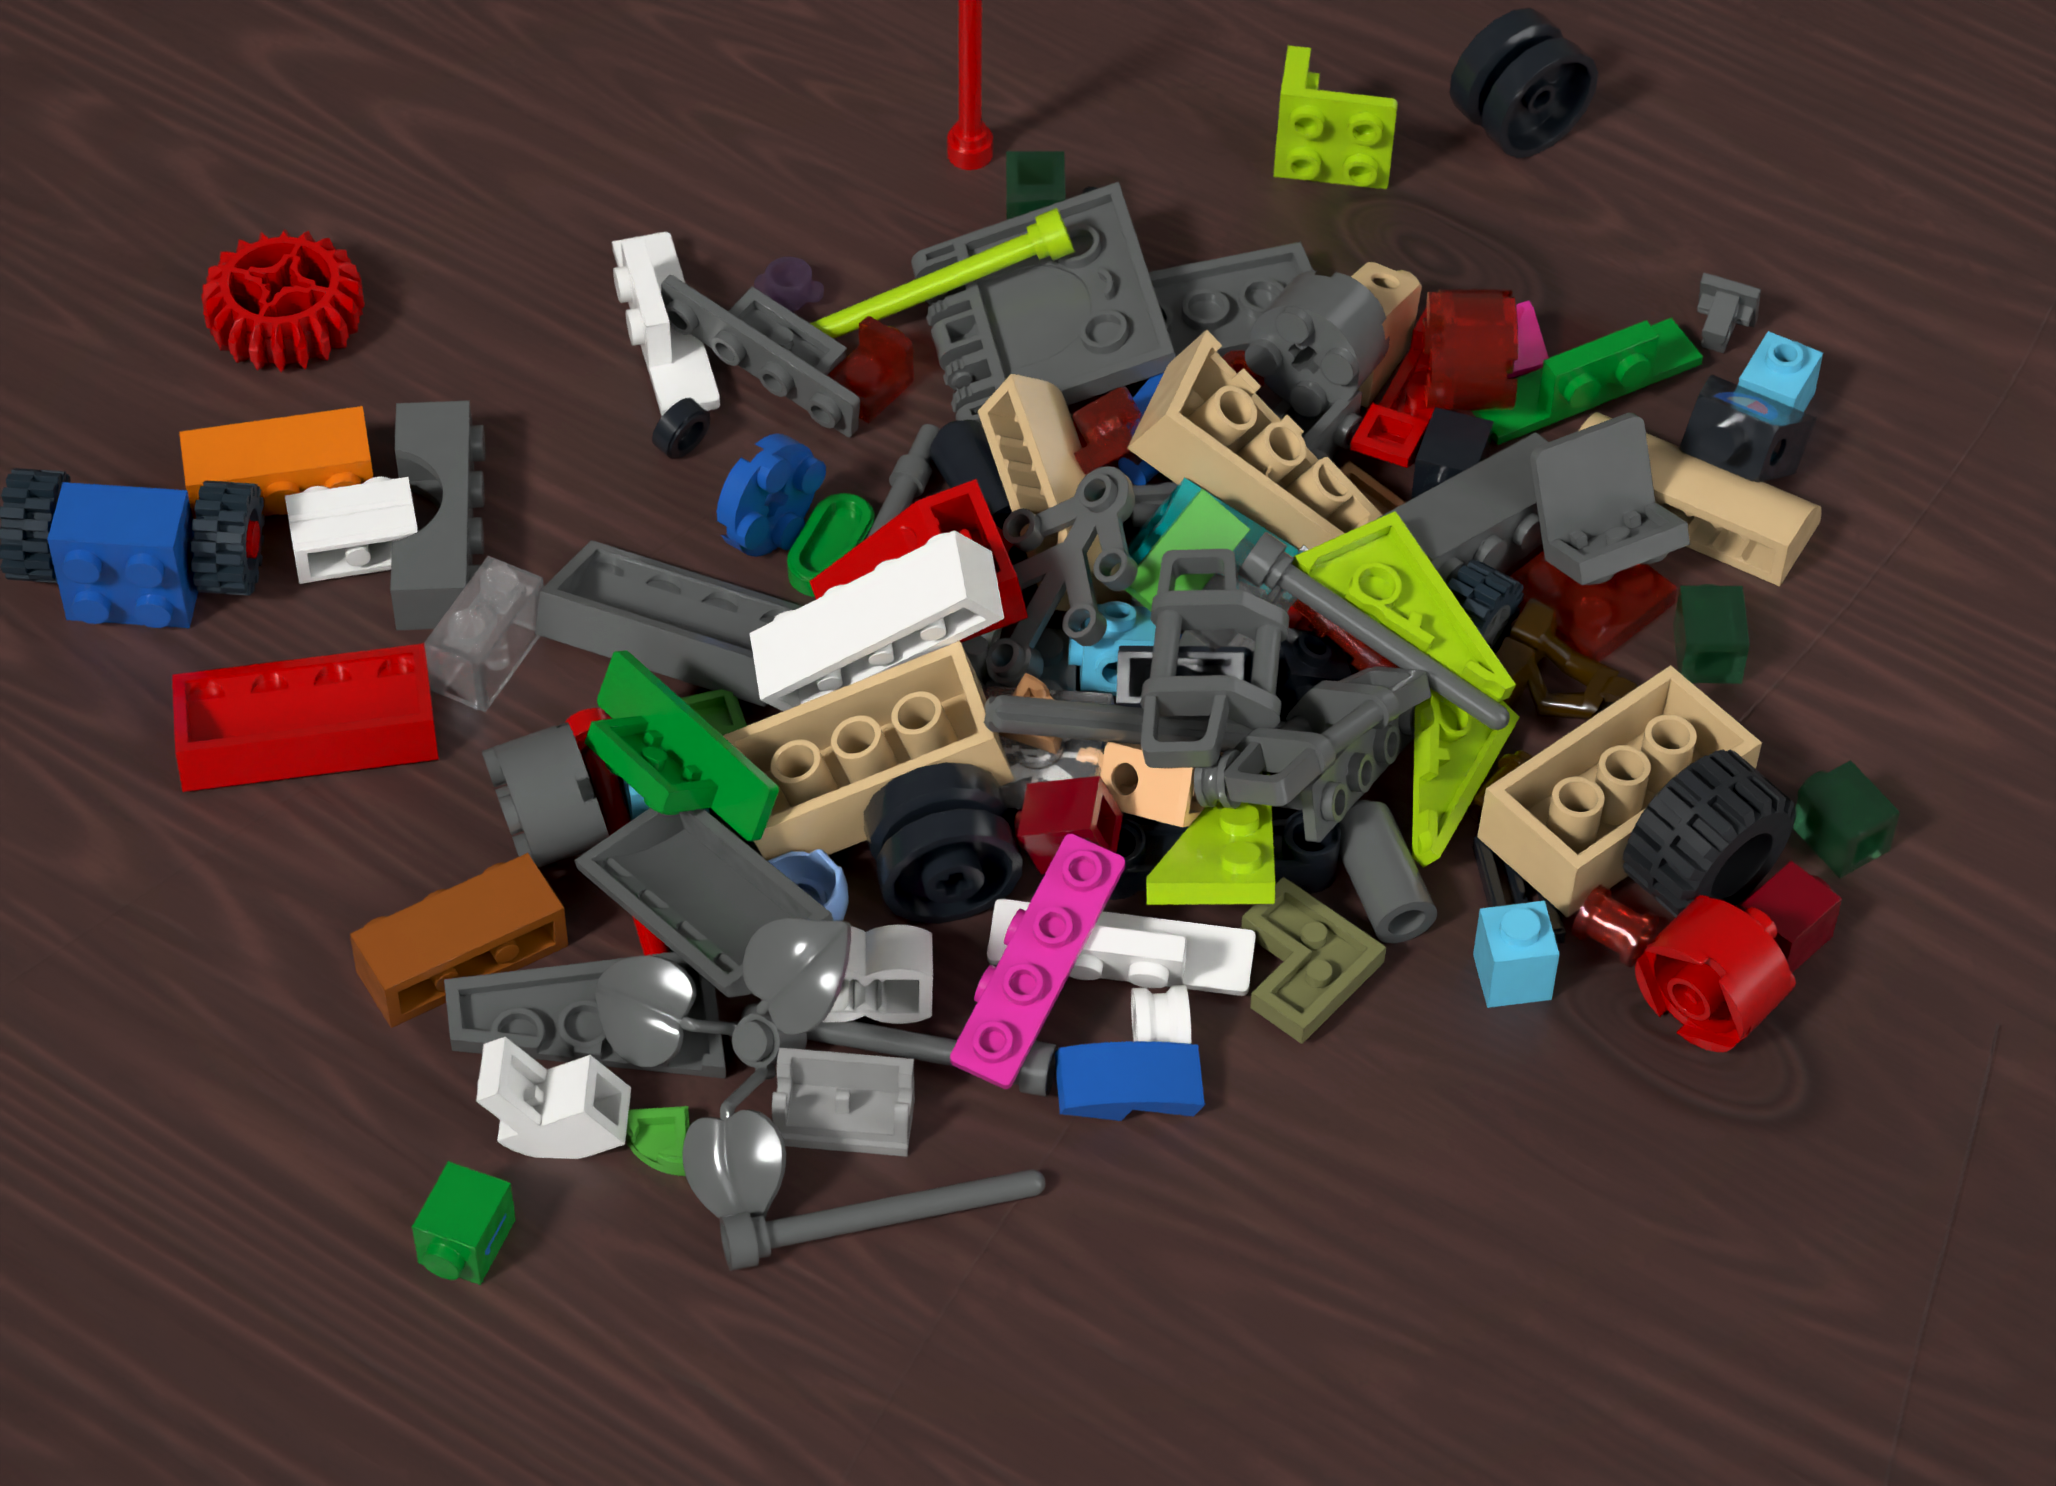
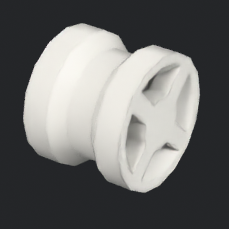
(1161, 1015)

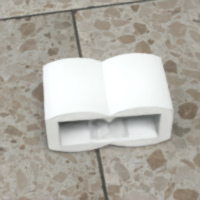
(887, 976)

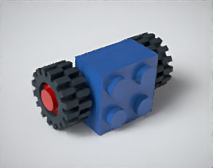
(129, 548)

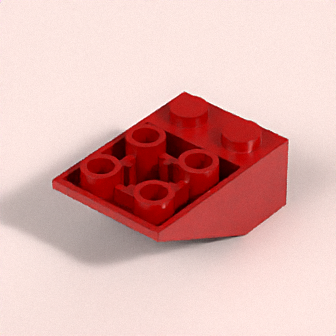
(950, 510)

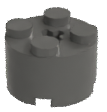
(1318, 341)
(546, 795)

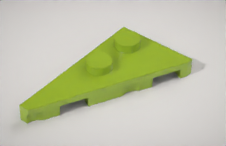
(1397, 585)
(1449, 767)
(1219, 860)

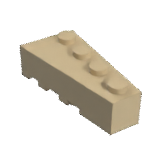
(1227, 441)

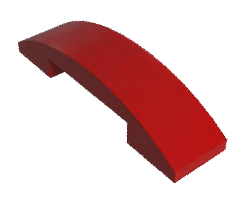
(1399, 422)

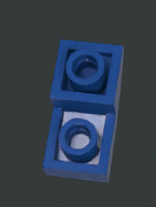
(1127, 1076)

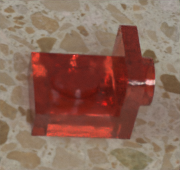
(877, 367)
(1106, 428)

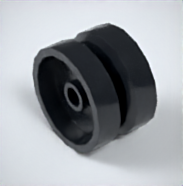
(1523, 82)
(942, 843)

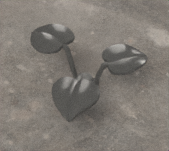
(644, 1007)

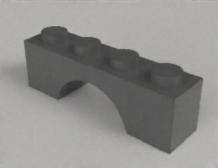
(438, 455)

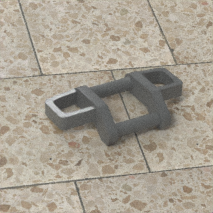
(1211, 695)
(1319, 729)

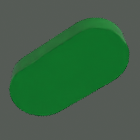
(830, 533)

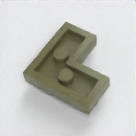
(1321, 956)

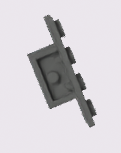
(771, 345)
(1353, 773)

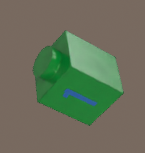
(463, 1224)

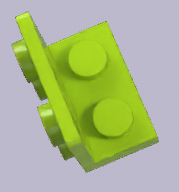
(1329, 132)

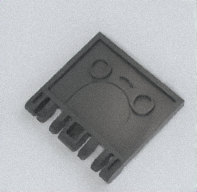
(1065, 321)

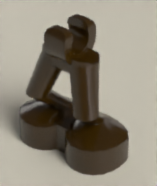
(1528, 644)

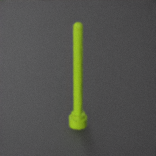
(1043, 239)

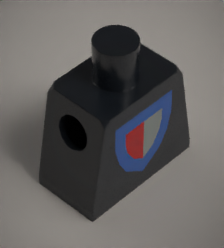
(1741, 429)

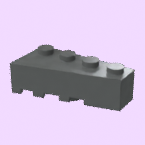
(1479, 513)

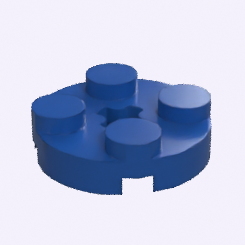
(770, 496)

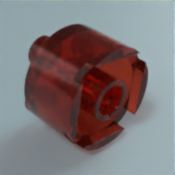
(1470, 349)

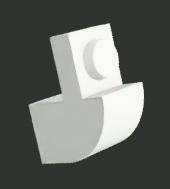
(553, 1111)

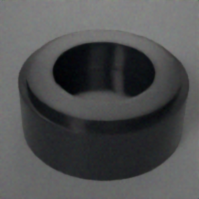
(681, 428)

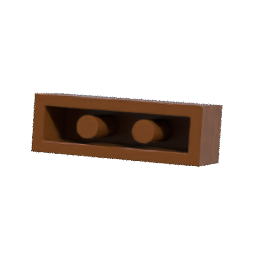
(462, 931)

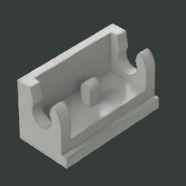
(844, 1101)

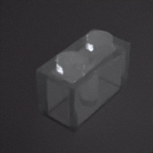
(484, 634)

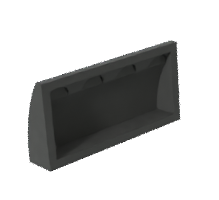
(659, 614)
(696, 889)

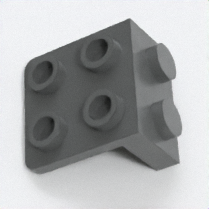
(1601, 502)

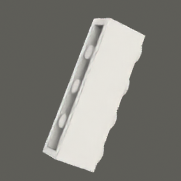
(878, 621)

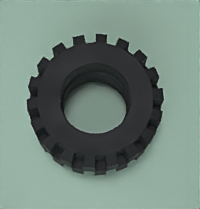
(1709, 833)

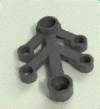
(1099, 507)

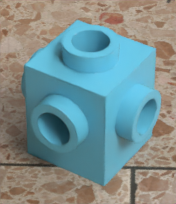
(1098, 663)

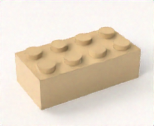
(858, 738)
(1577, 801)

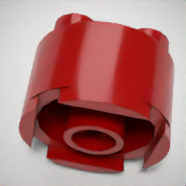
(1715, 972)

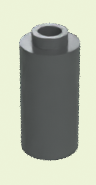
(1384, 873)

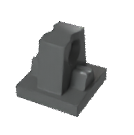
(1726, 305)

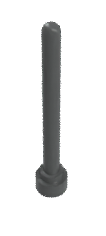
(1273, 567)
(1033, 1078)
(752, 1238)

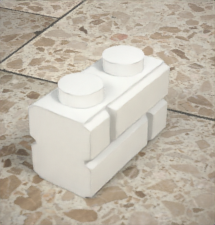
(349, 527)

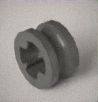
(1210, 782)

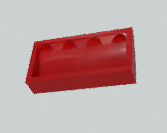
(303, 717)

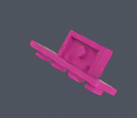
(1037, 961)

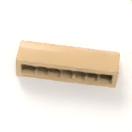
(1035, 459)
(1728, 515)

